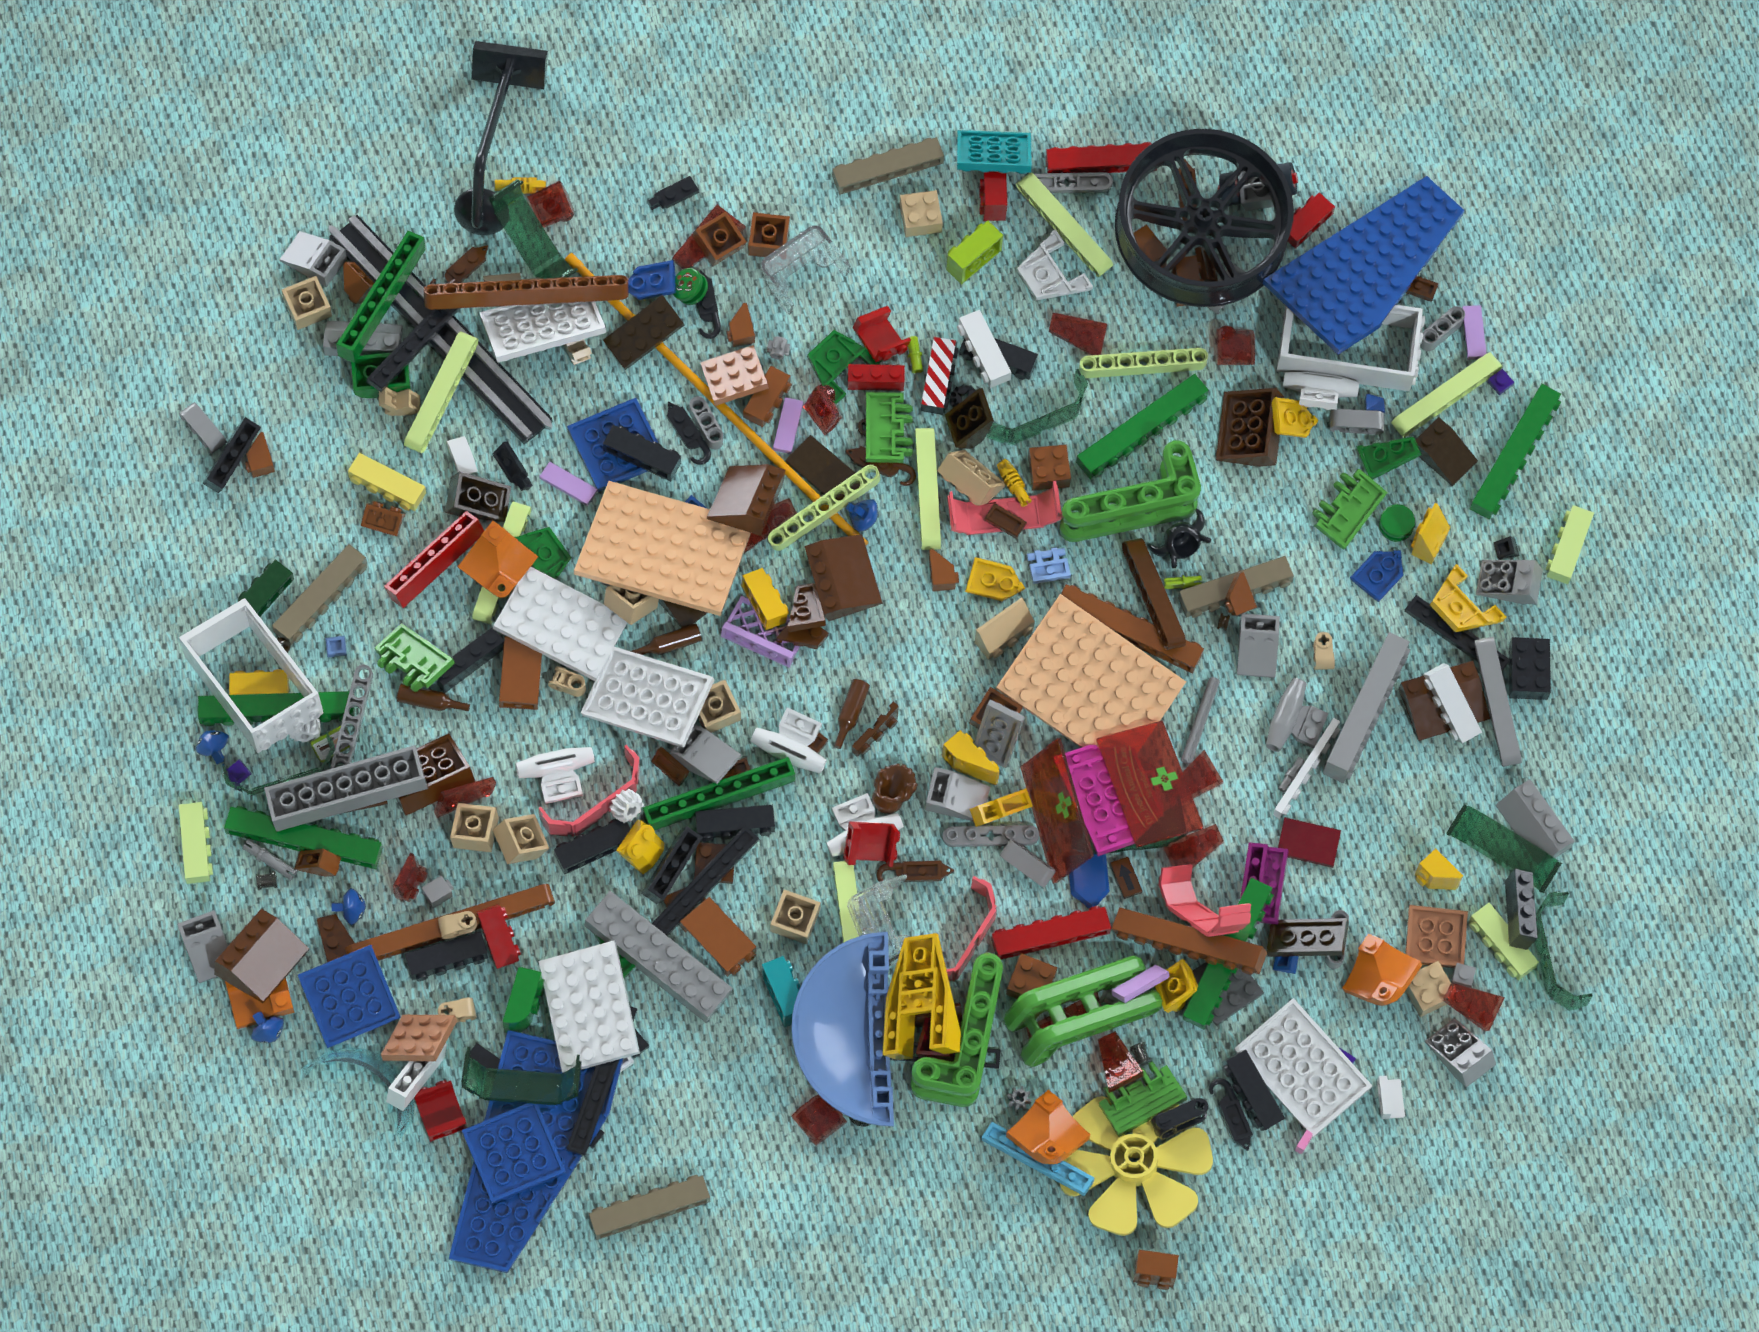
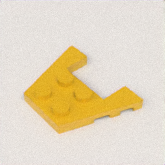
(1458, 609)

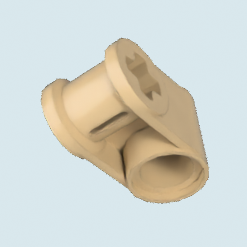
(1323, 654)
(564, 680)
(455, 924)
(461, 1008)

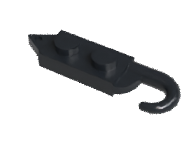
(708, 310)
(687, 432)
(1233, 1114)

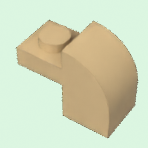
(578, 351)
(399, 403)

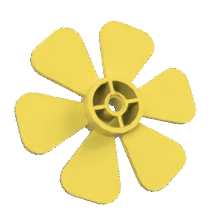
(1167, 1198)

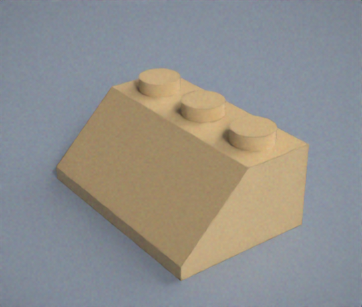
(970, 477)
(1004, 629)

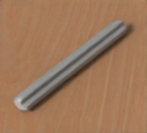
(1200, 720)

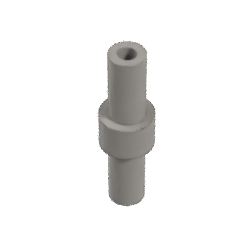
(1291, 774)

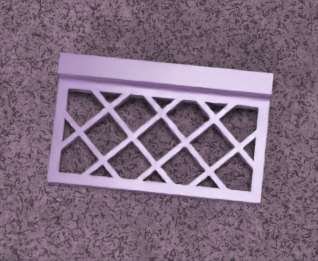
(754, 641)

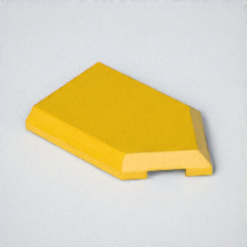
(1292, 418)
(993, 580)

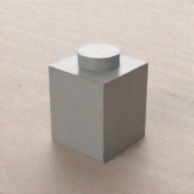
(437, 891)
(1463, 975)

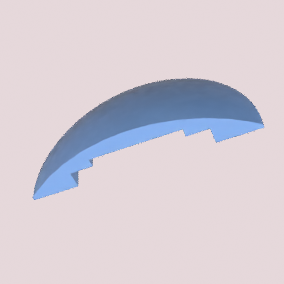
(842, 1029)

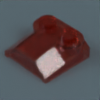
(552, 204)
(1235, 346)
(823, 409)
(409, 879)
(818, 1119)

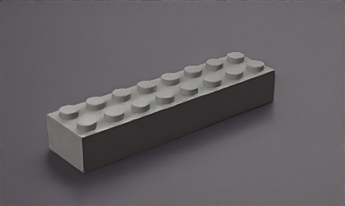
(1367, 708)
(345, 788)
(658, 957)

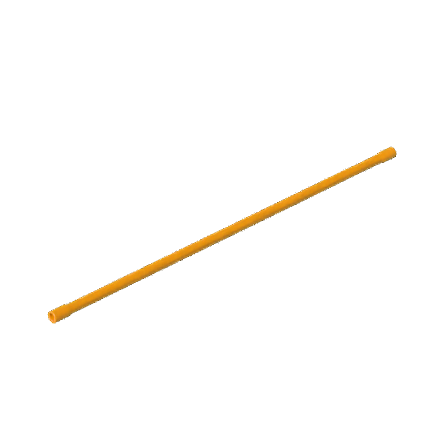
(574, 262)

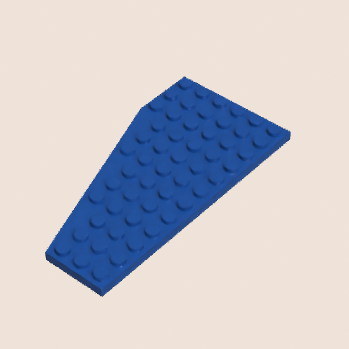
(1366, 268)
(498, 1232)

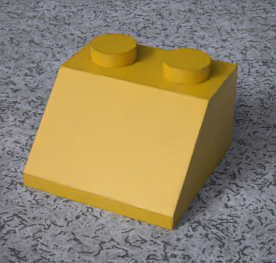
(1438, 872)

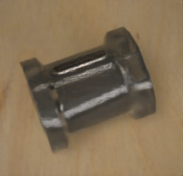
(266, 880)
(1140, 1054)

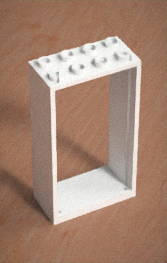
(1367, 375)
(222, 628)

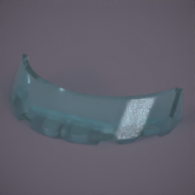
(385, 1070)

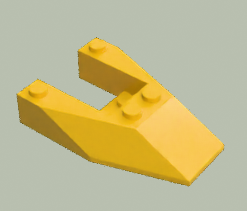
(916, 988)

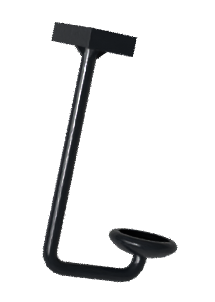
(507, 67)

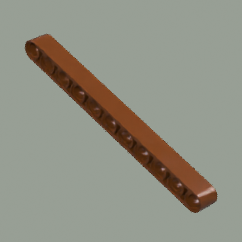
(526, 292)
(429, 931)

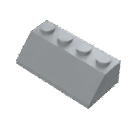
(382, 341)
(1534, 819)

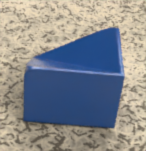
(1374, 403)

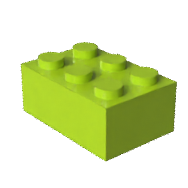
(974, 251)

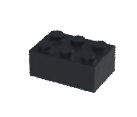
(1529, 668)

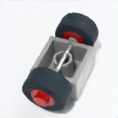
(1254, 193)

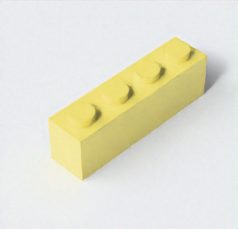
(386, 482)

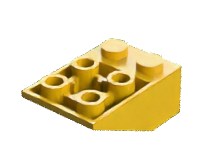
(1430, 535)
(968, 759)

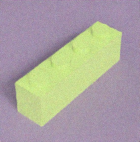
(1570, 544)
(194, 842)
(1495, 935)

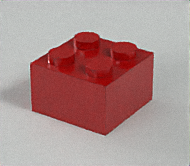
(993, 196)

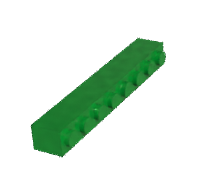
(381, 296)
(1142, 426)
(1515, 451)
(265, 706)
(719, 795)
(304, 837)
(1217, 977)

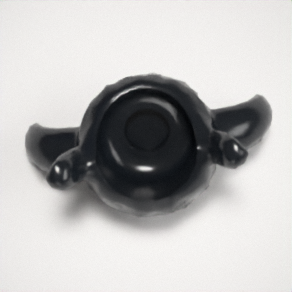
(1182, 540)

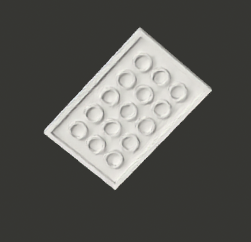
(537, 327)
(560, 623)
(647, 696)
(589, 1006)
(1304, 1068)

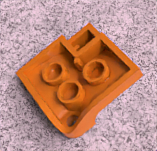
(497, 560)
(1380, 972)
(245, 1006)
(1048, 1131)

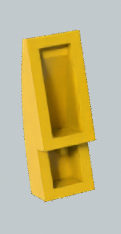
(1001, 807)

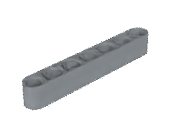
(1497, 701)
(349, 720)

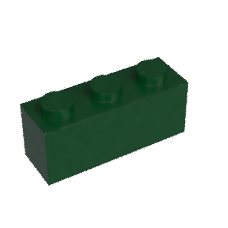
(267, 587)

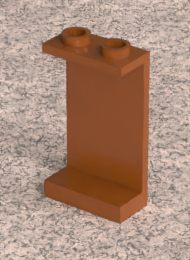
(519, 676)
(719, 936)

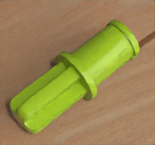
(915, 355)
(1181, 582)

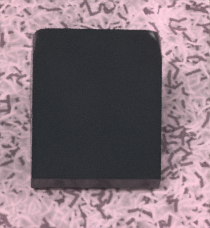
(1506, 548)

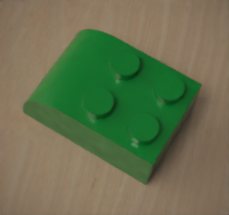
(365, 366)
(523, 1000)

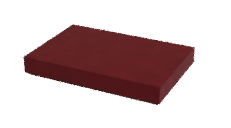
(1309, 842)

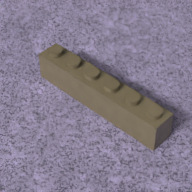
(887, 165)
(1213, 593)
(320, 594)
(649, 1207)

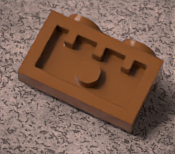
(382, 518)

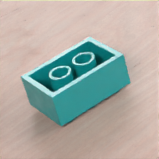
(781, 987)

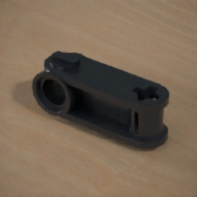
(1180, 1118)

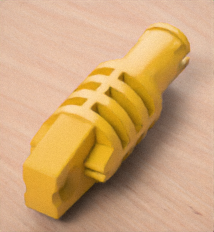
(529, 186)
(1013, 481)

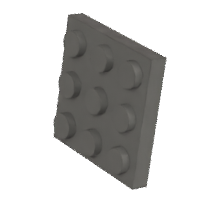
(1240, 993)

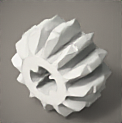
(308, 732)
(626, 805)

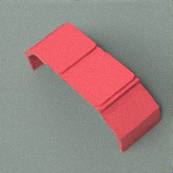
(969, 518)
(566, 828)
(985, 889)
(1181, 900)

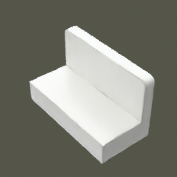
(1390, 1098)

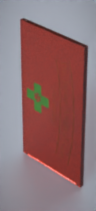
(1149, 783)
(1057, 810)

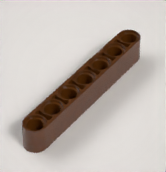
(1153, 594)

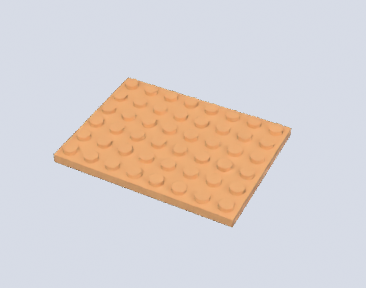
(661, 549)
(1087, 677)

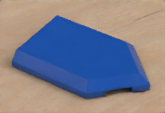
(653, 280)
(1379, 573)
(1090, 881)

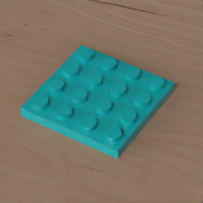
(994, 151)

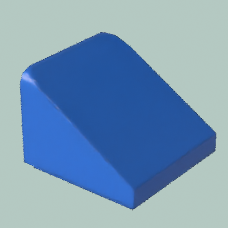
(1286, 964)

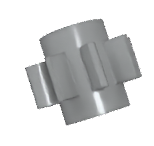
(778, 348)
(1017, 1103)

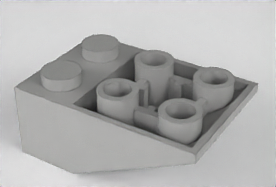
(314, 257)
(1510, 580)
(1258, 645)
(706, 755)
(955, 794)
(203, 943)
(1461, 1052)

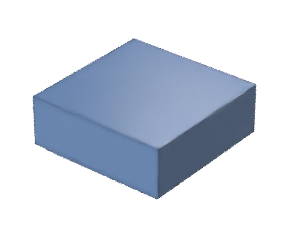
(336, 646)

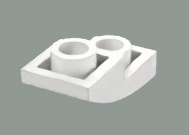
(462, 455)

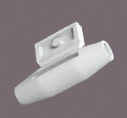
(1320, 389)
(792, 741)
(557, 772)
(857, 810)

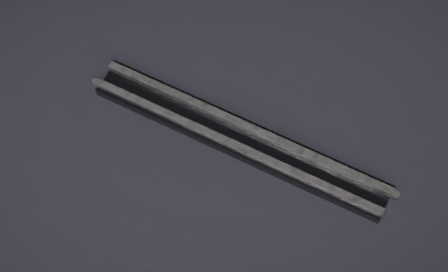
(483, 374)

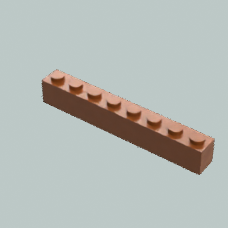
(1134, 629)
(1189, 941)

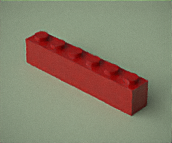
(1093, 158)
(434, 559)
(1051, 933)

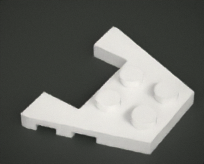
(1043, 275)

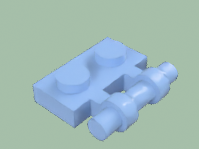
(1049, 570)

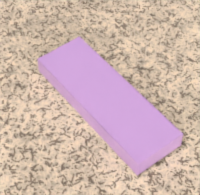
(1474, 332)
(788, 425)
(568, 483)
(1140, 983)

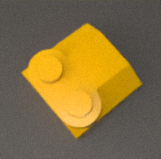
(641, 847)
(1177, 987)

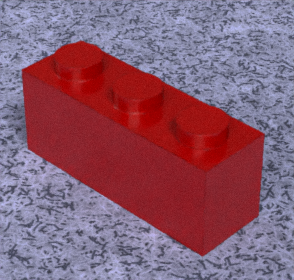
(1309, 218)
(876, 377)
(498, 935)

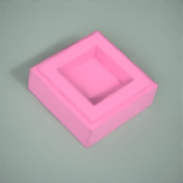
(1304, 1142)

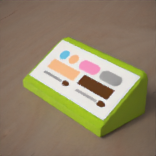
(322, 746)

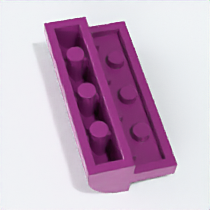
(1269, 867)

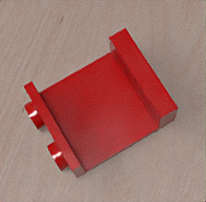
(879, 335)
(871, 842)
(440, 1110)

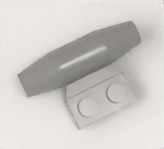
(1292, 718)

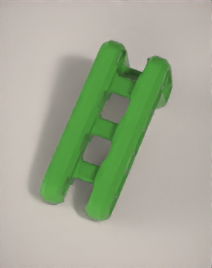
(1176, 488)
(1075, 1028)
(960, 1080)

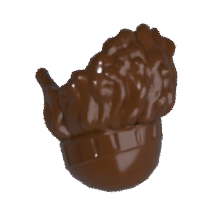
(893, 787)

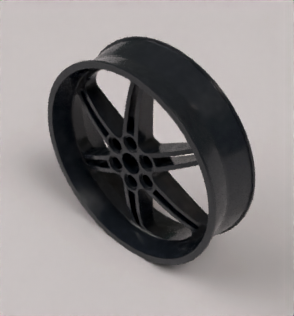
(1203, 220)

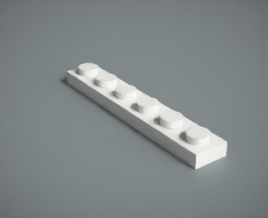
(1303, 775)

